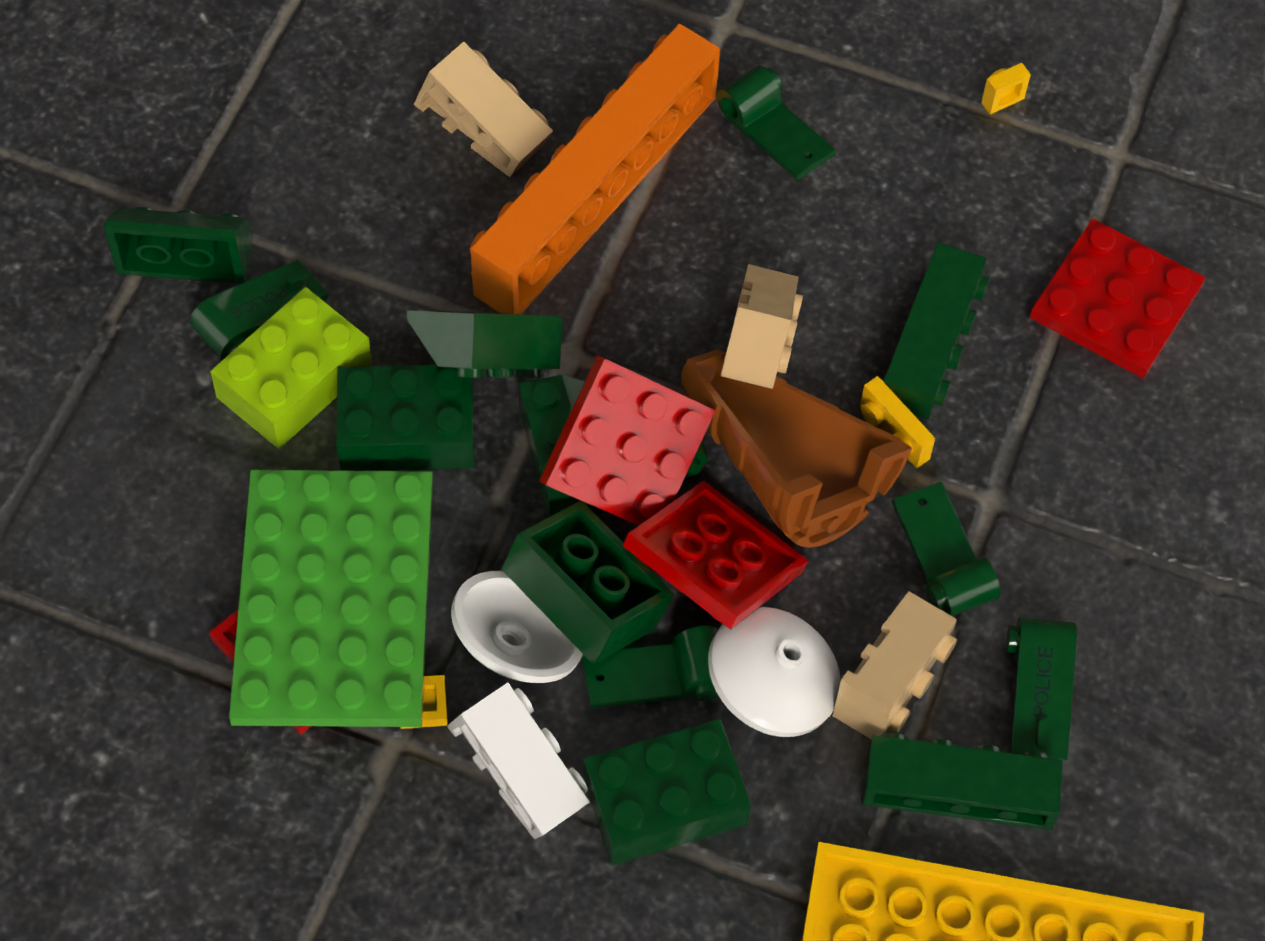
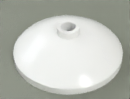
(510, 631)
(766, 686)

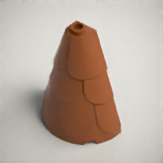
(796, 451)

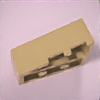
(484, 109)
(763, 327)
(895, 668)

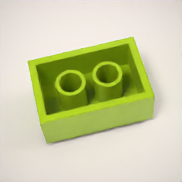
(290, 367)

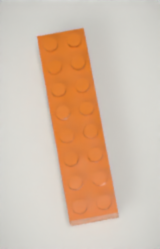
(594, 171)

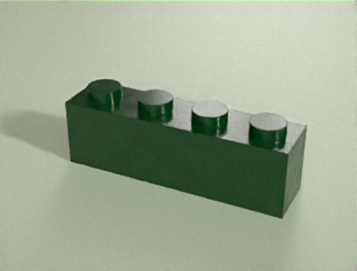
(934, 328)
(963, 781)

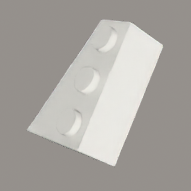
(522, 760)

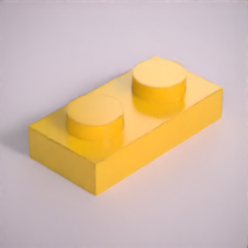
(888, 413)

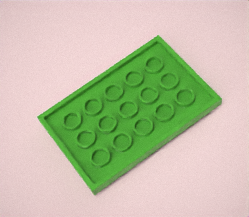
(333, 599)

